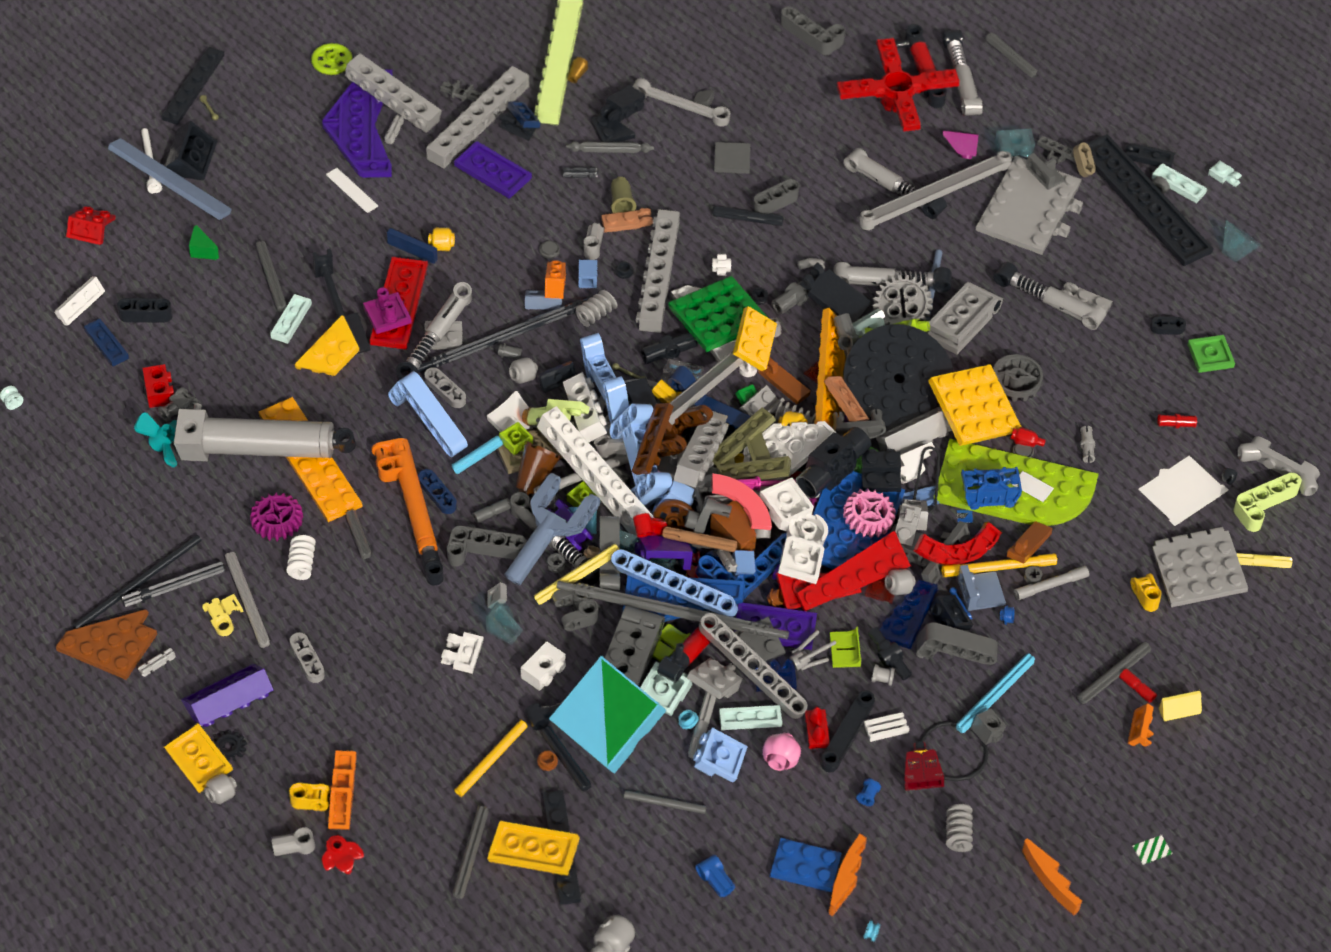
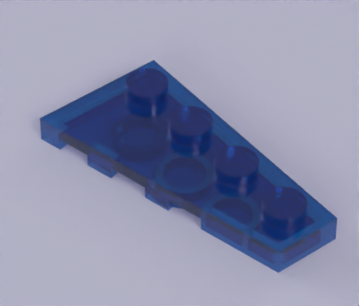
(909, 616)

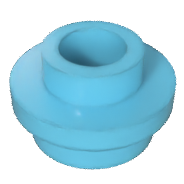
(688, 719)

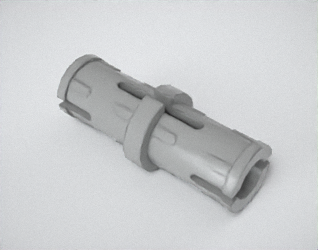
(1087, 444)

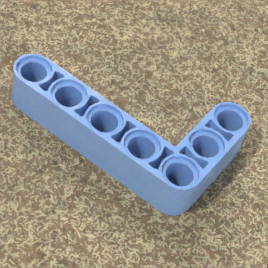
(430, 411)

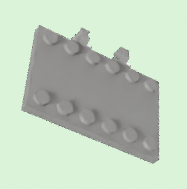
(1028, 212)

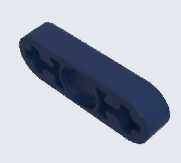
(436, 483)

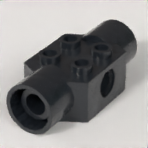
(832, 461)

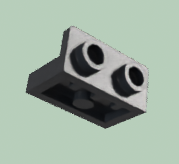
(949, 612)

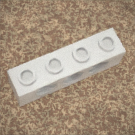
(591, 424)

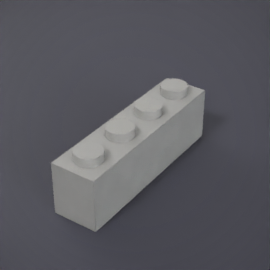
(915, 432)

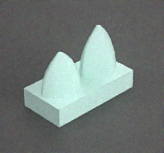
(872, 320)

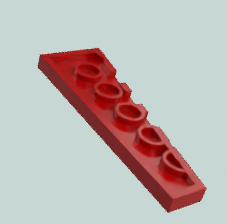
(859, 571)

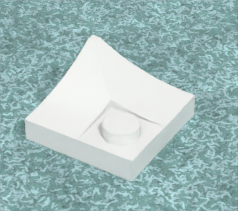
(509, 413)

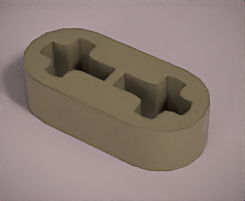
(1084, 159)

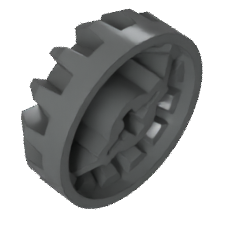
(1019, 373)

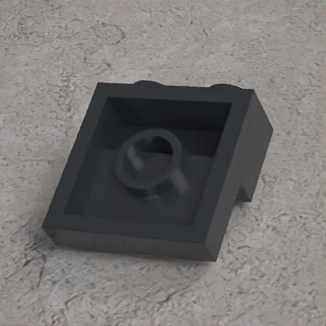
(881, 471)

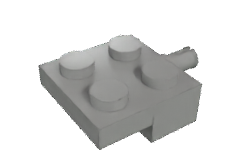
(715, 678)

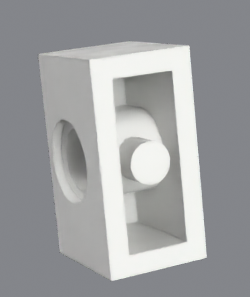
(548, 657)

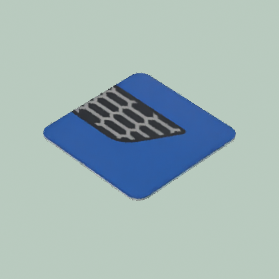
(964, 516)

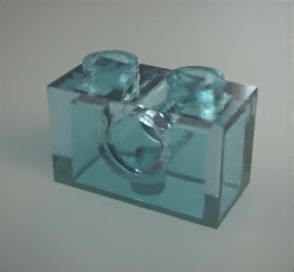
(1015, 142)

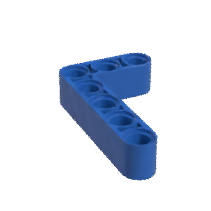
(763, 561)

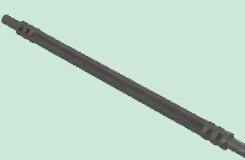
(670, 609)

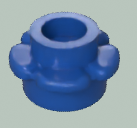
(1007, 615)

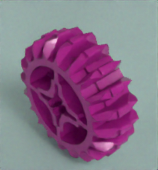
(276, 516)

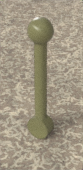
(203, 98)
(615, 366)

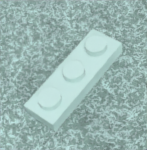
(1180, 183)
(291, 318)
(750, 717)

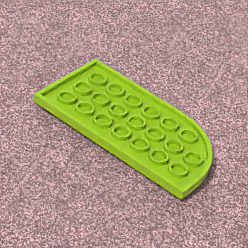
(1068, 499)

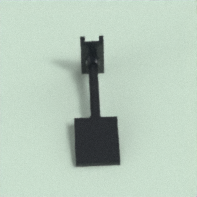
(324, 268)

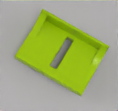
(672, 637)
(845, 640)

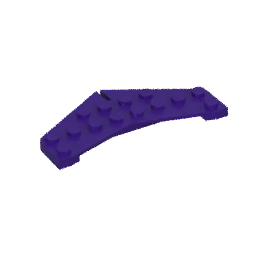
(354, 131)

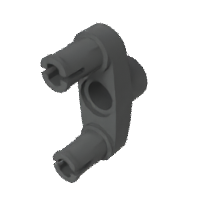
(872, 428)
(698, 520)

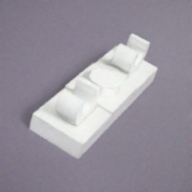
(79, 301)

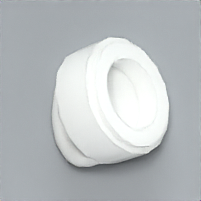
(747, 370)

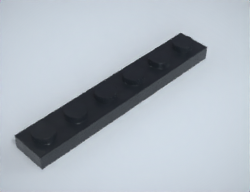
(193, 85)
(558, 820)

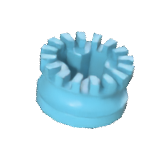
(872, 931)

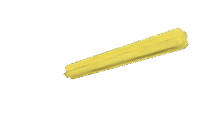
(577, 573)

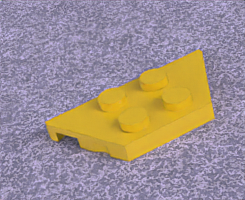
(331, 350)

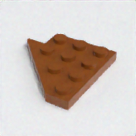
(110, 644)

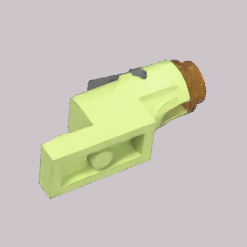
(533, 415)

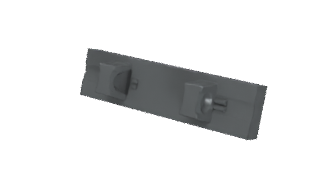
(932, 570)

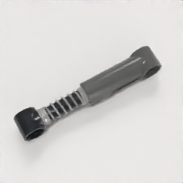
(525, 513)

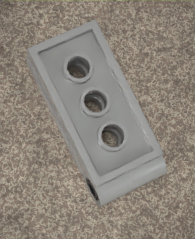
(963, 317)

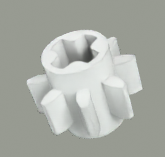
(721, 265)

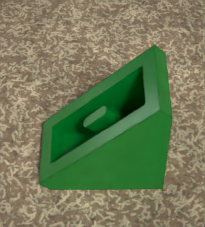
(202, 246)

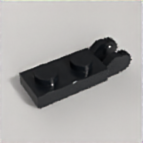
(1149, 155)

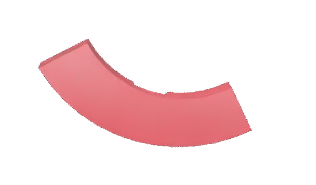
(752, 503)

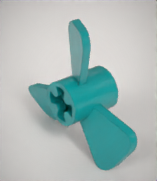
(160, 437)

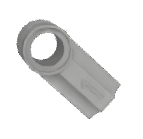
(593, 241)
(608, 448)
(293, 842)

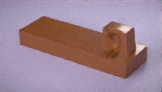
(785, 382)
(1029, 542)

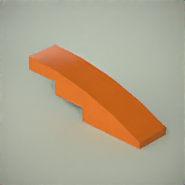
(342, 790)
(1047, 871)
(846, 877)

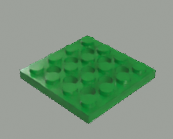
(699, 299)

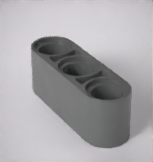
(776, 197)

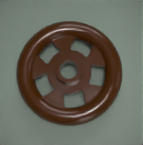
(665, 507)

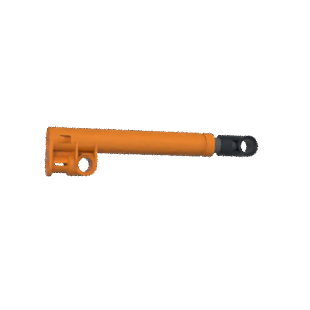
(398, 464)

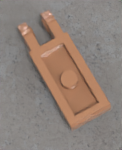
(627, 220)

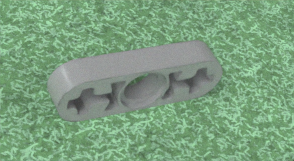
(444, 380)
(306, 665)

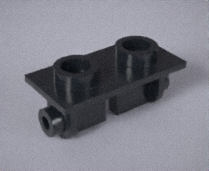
(512, 125)

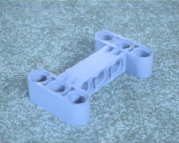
(598, 369)
(632, 427)

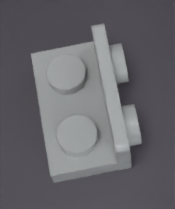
(451, 339)
(762, 398)

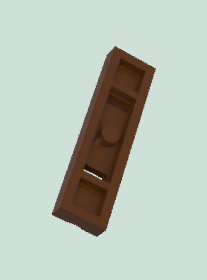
(652, 439)

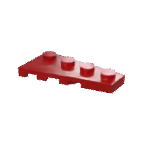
(791, 586)

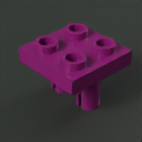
(386, 311)

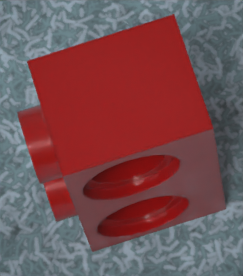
(157, 385)

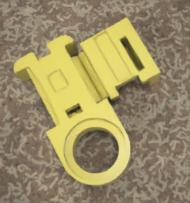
(222, 610)

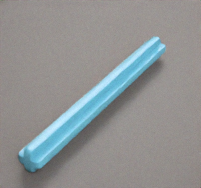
(996, 692)

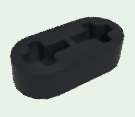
(1168, 325)

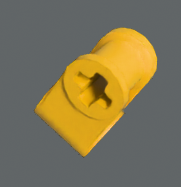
(1146, 592)
(310, 796)

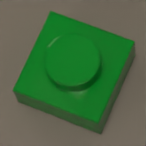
(745, 393)

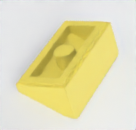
(1180, 705)

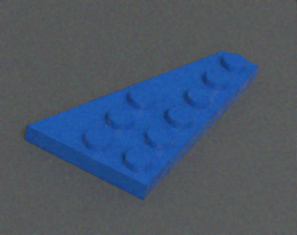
(639, 588)

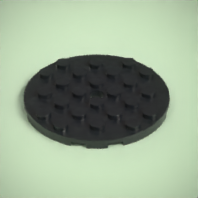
(890, 352)

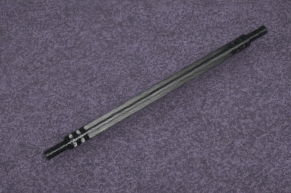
(501, 335)

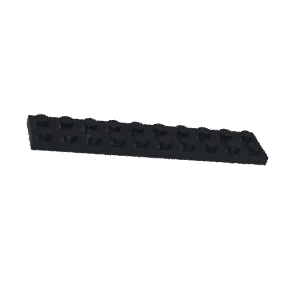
(1148, 201)

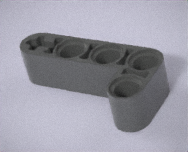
(811, 33)
(608, 536)
(457, 548)
(956, 642)

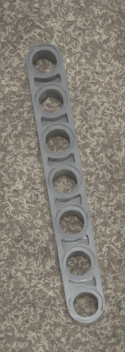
(757, 675)

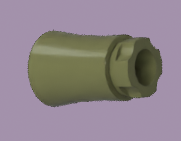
(622, 196)

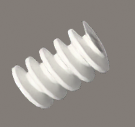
(301, 557)

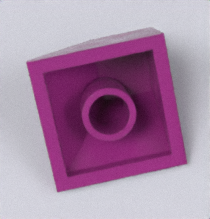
(963, 143)

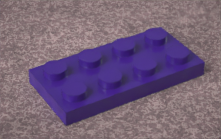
(493, 169)
(798, 623)

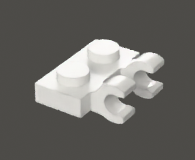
(467, 654)

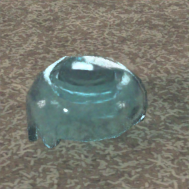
(627, 541)

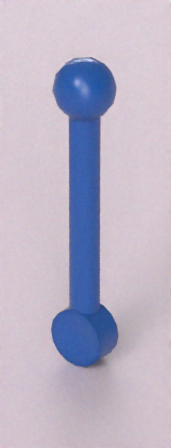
(953, 591)

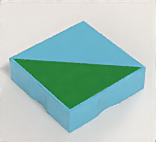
(607, 714)

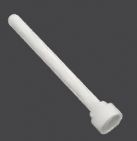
(152, 185)

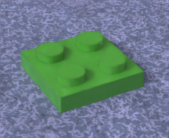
(1211, 353)

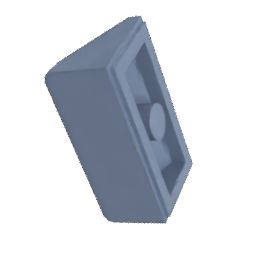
(536, 300)

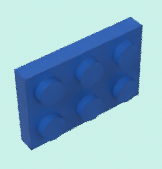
(805, 865)

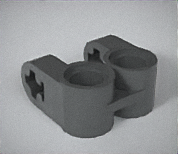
(579, 618)

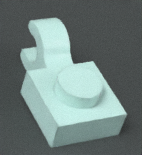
(1225, 173)

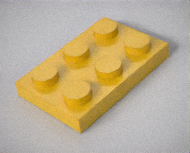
(755, 338)
(198, 757)

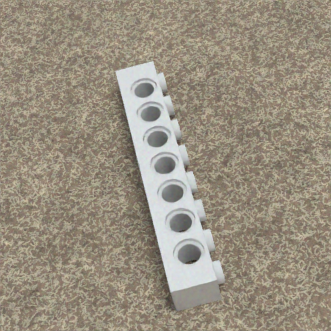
(591, 468)

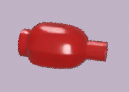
(1026, 437)

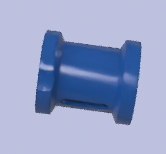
(868, 792)

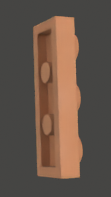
(845, 399)

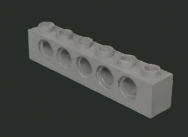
(392, 93)
(701, 450)

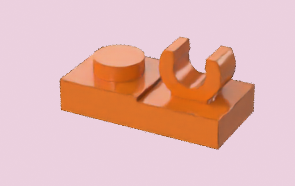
(1140, 724)

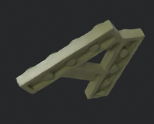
(751, 436)

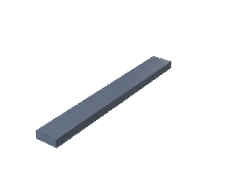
(169, 179)

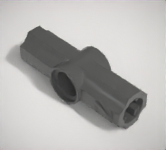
(793, 295)
(845, 331)

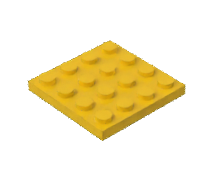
(974, 404)

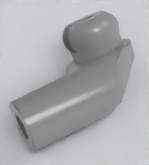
(810, 262)

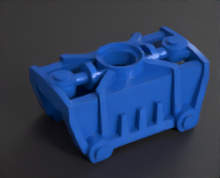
(993, 487)

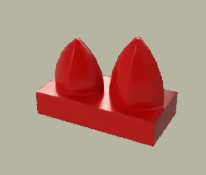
(817, 728)

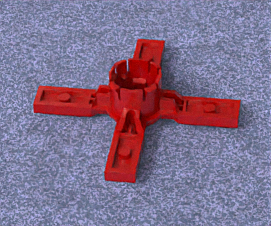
(891, 82)

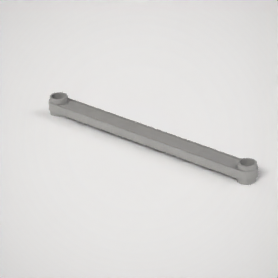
(896, 207)
(708, 381)

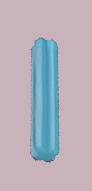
(477, 454)

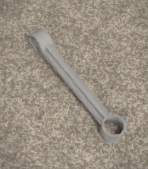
(683, 103)

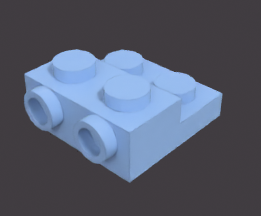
(719, 755)

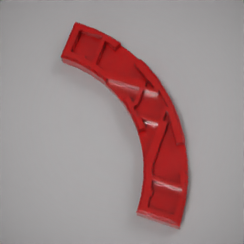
(959, 553)

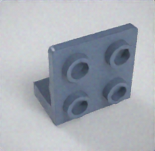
(980, 590)

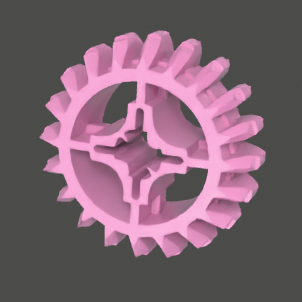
(869, 506)

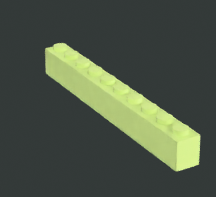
(558, 61)

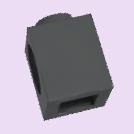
(988, 726)

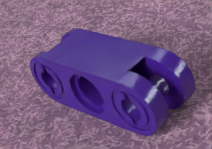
(565, 513)

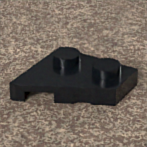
(611, 131)

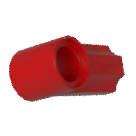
(648, 526)

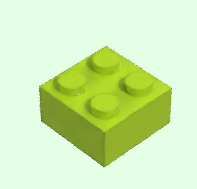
(515, 437)
(577, 495)

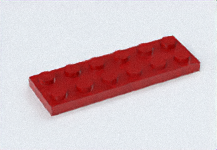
(407, 279)

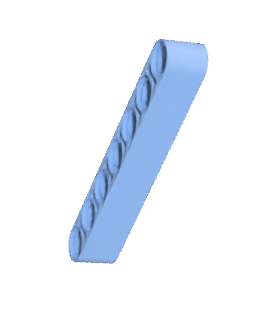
(667, 577)

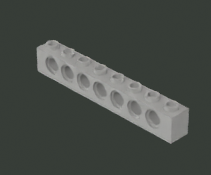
(477, 117)
(659, 271)

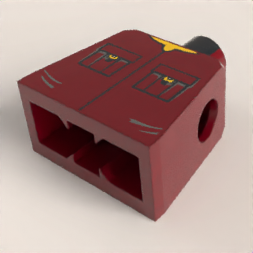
(923, 768)

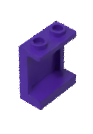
(660, 547)

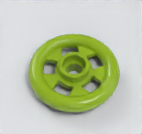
(334, 69)

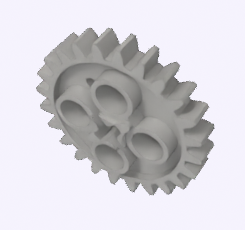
(920, 301)

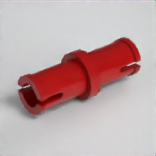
(1176, 421)

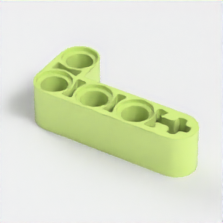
(1250, 504)

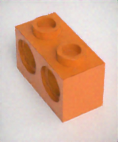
(555, 279)

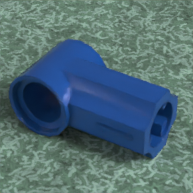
(713, 872)

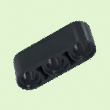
(144, 310)

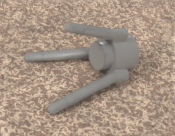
(801, 659)

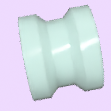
(11, 397)

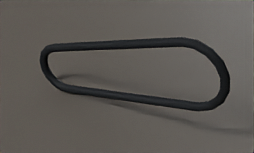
(937, 476)

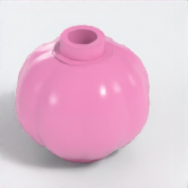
(781, 751)

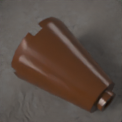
(534, 467)

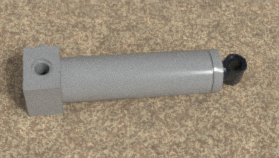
(199, 436)

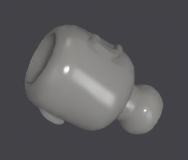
(614, 935)

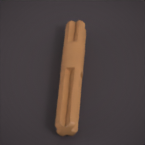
(699, 539)

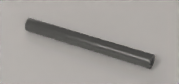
(665, 802)

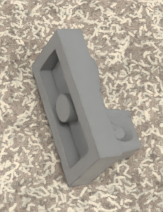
(908, 524)

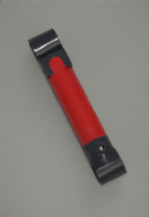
(924, 63)
(684, 654)

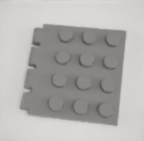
(1199, 567)

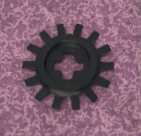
(231, 739)

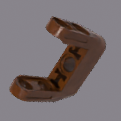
(668, 444)

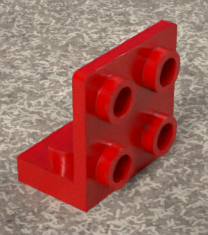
(88, 225)

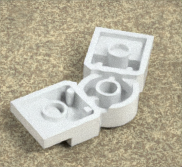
(805, 532)

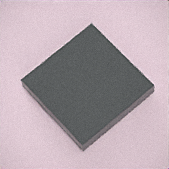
(732, 157)

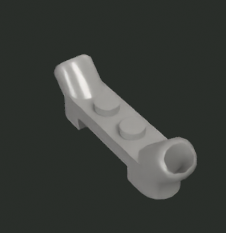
(1260, 451)

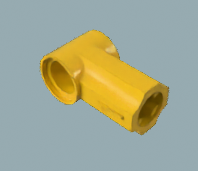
(664, 392)

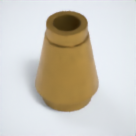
(578, 68)

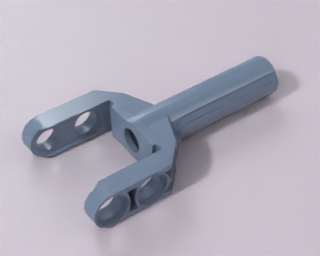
(549, 526)

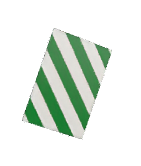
(1152, 849)

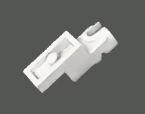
(910, 463)

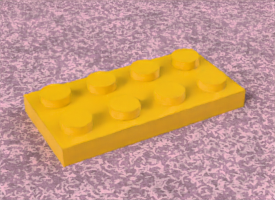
(533, 848)

